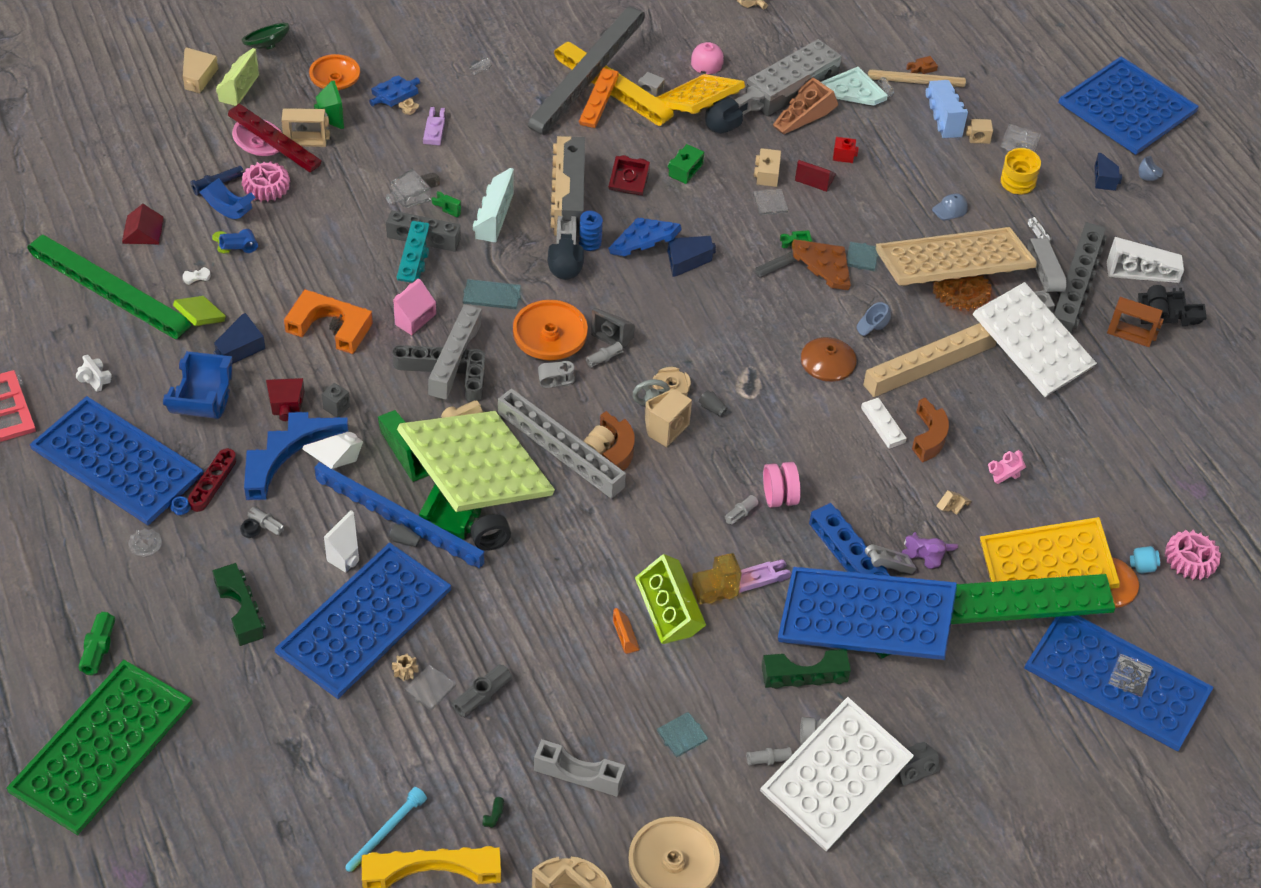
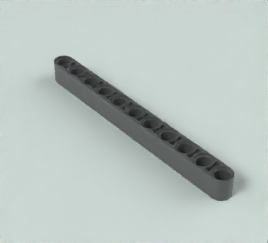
(586, 70)

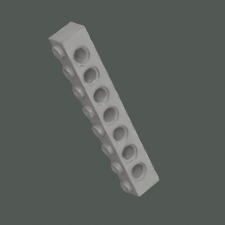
(561, 443)

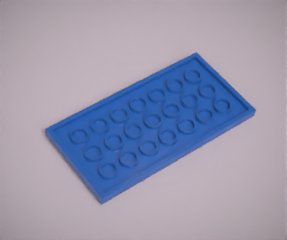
(117, 460)
(868, 612)
(363, 620)
(1081, 661)

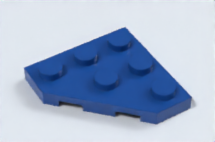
(643, 235)

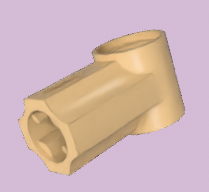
(469, 408)

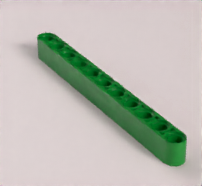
(109, 286)

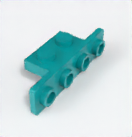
(414, 253)

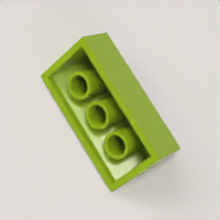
(670, 600)

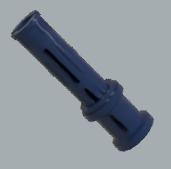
(224, 176)

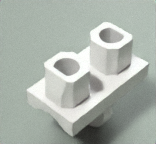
(91, 373)

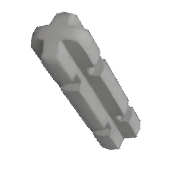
(1038, 229)

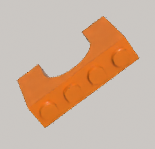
(313, 306)

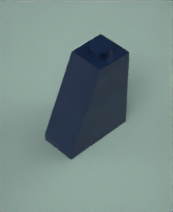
(689, 253)
(240, 340)

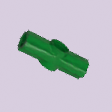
(97, 643)

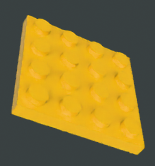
(700, 93)

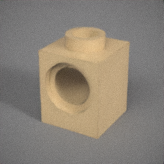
(979, 131)

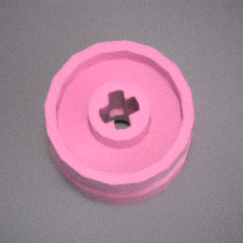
(781, 484)

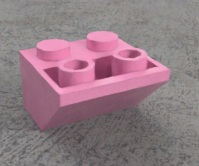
(414, 307)

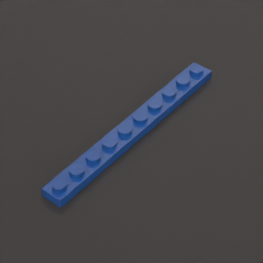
(398, 514)

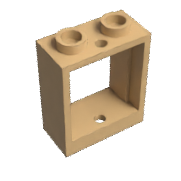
(303, 138)

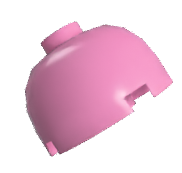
(707, 58)

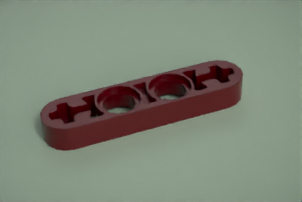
(209, 478)

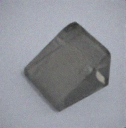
(431, 179)

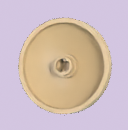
(674, 855)

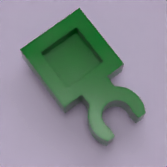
(798, 235)

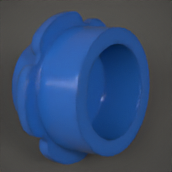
(180, 502)

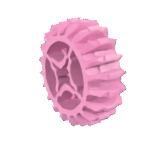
(266, 181)
(1195, 550)

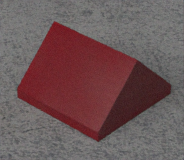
(814, 175)
(143, 226)

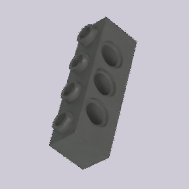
(440, 233)

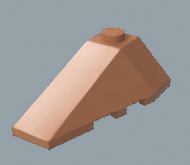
(810, 104)

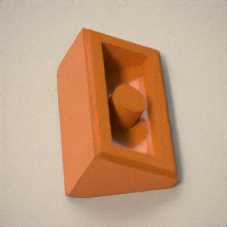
(625, 632)

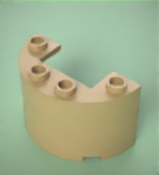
(568, 874)

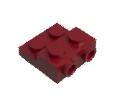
(629, 175)

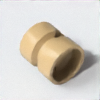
(600, 439)

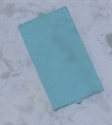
(491, 294)

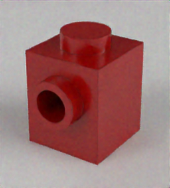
(845, 150)

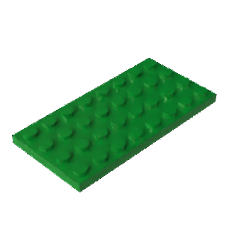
(99, 747)

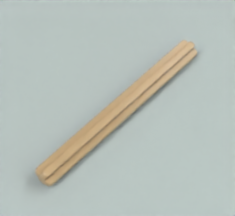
(914, 78)

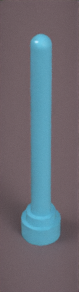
(415, 798)

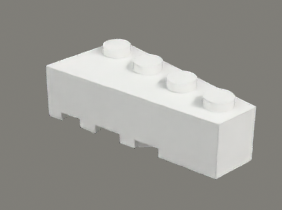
(1143, 262)

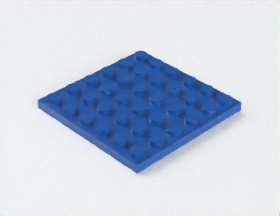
(1128, 105)

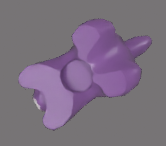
(929, 549)

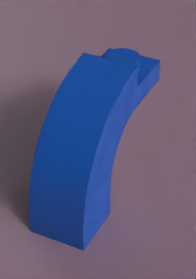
(226, 202)

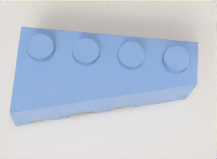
(946, 108)

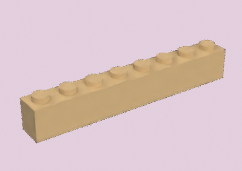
(927, 359)

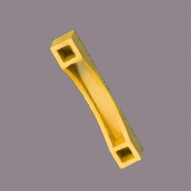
(479, 865)

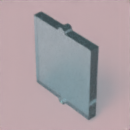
(862, 256)
(682, 734)

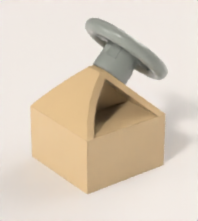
(665, 411)

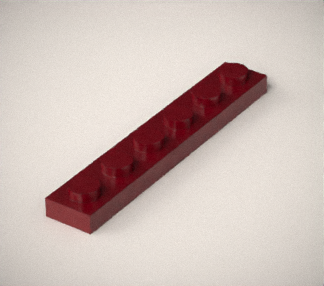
(274, 138)

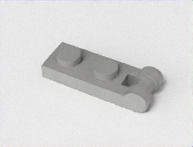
(890, 559)

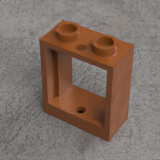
(1132, 332)

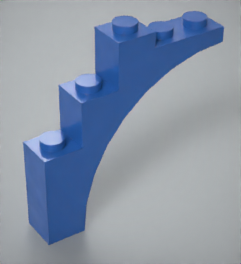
(302, 430)

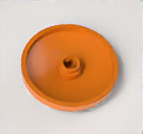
(550, 330)

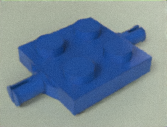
(394, 91)

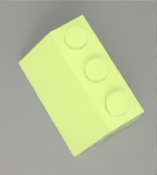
(239, 79)

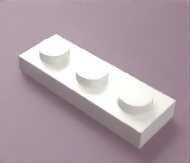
(883, 423)

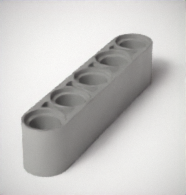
(1047, 265)

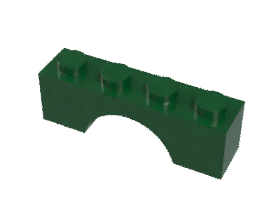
(231, 585)
(781, 672)

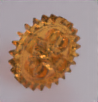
(972, 292)

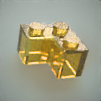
(719, 582)

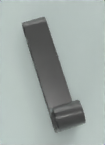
(425, 357)

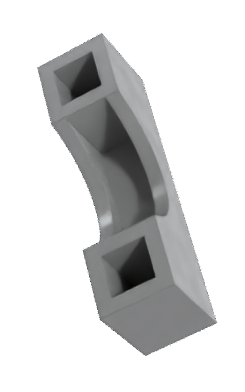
(556, 762)

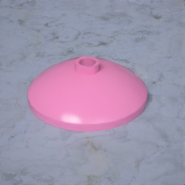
(251, 143)

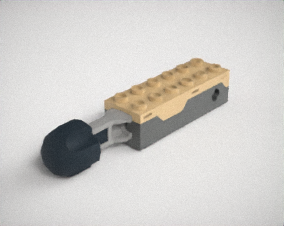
(566, 257)

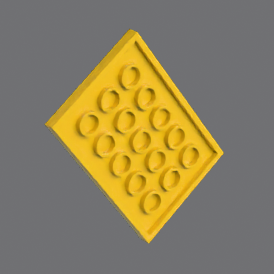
(1050, 552)

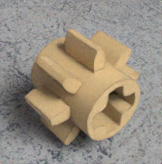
(405, 667)

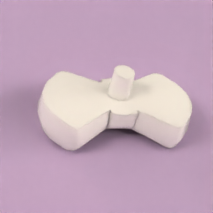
(190, 277)

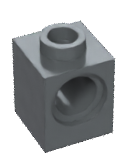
(336, 400)

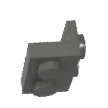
(921, 765)

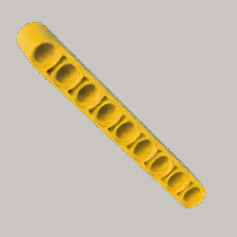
(624, 89)

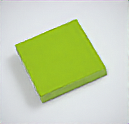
(199, 310)

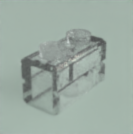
(1019, 137)

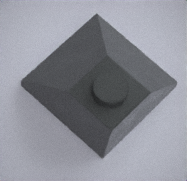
(611, 328)

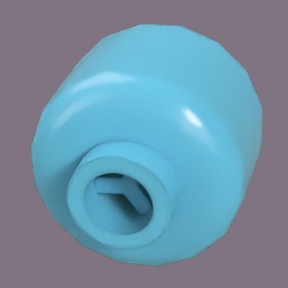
(1145, 559)

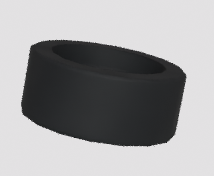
(488, 523)

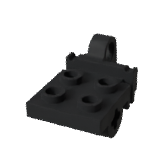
(1173, 306)

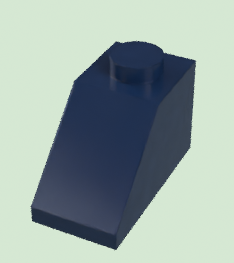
(1106, 173)

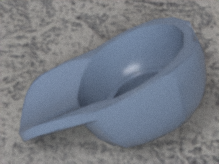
(1148, 170)
(951, 207)
(875, 318)

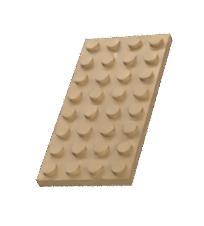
(955, 256)

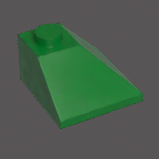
(330, 101)

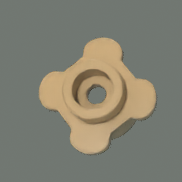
(408, 106)

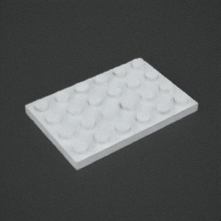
(1034, 339)
(836, 773)

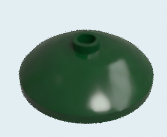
(266, 36)

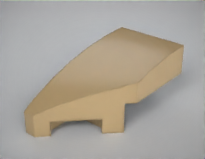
(953, 502)

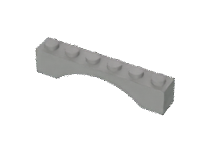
(445, 369)

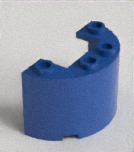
(203, 386)

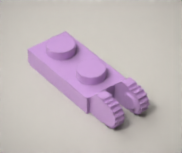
(434, 127)
(763, 575)

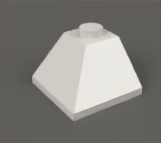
(336, 449)
(342, 543)

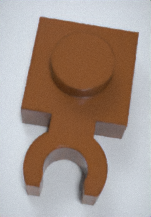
(923, 65)

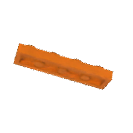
(598, 98)

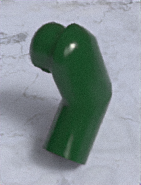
(497, 811)

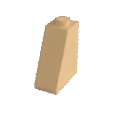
(198, 69)

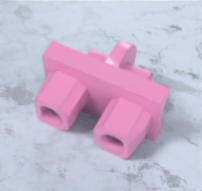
(1009, 466)

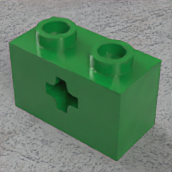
(686, 163)

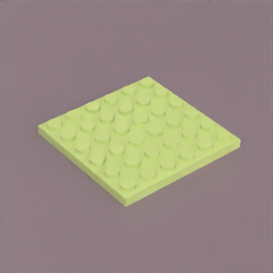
(475, 460)

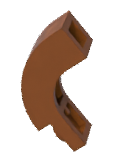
(931, 442)
(622, 452)

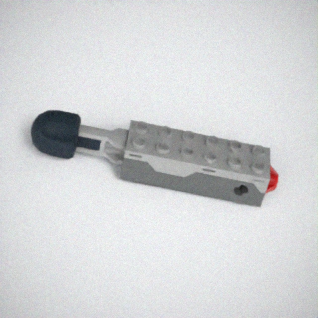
(775, 86)

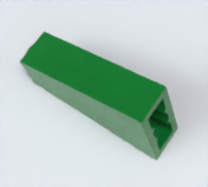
(388, 426)

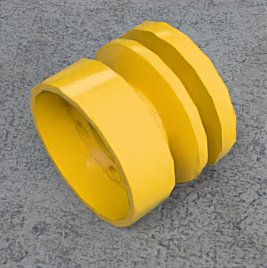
(1020, 171)

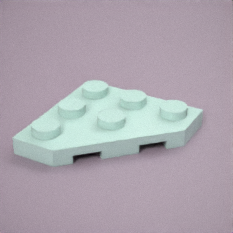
(856, 87)

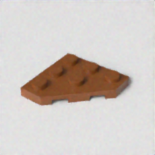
(824, 261)

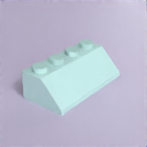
(494, 207)

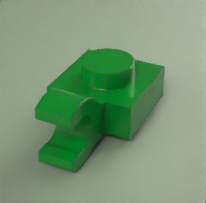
(449, 204)

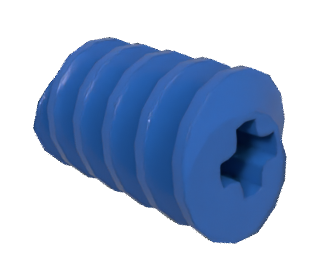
(590, 230)

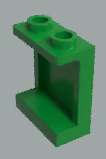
(441, 513)

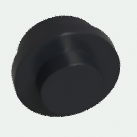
(250, 528)

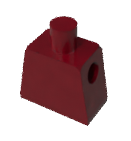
(285, 396)

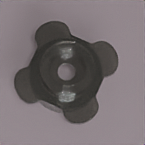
(336, 324)

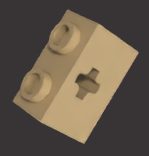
(768, 167)

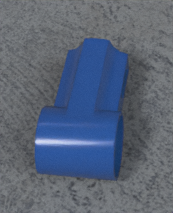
(243, 240)

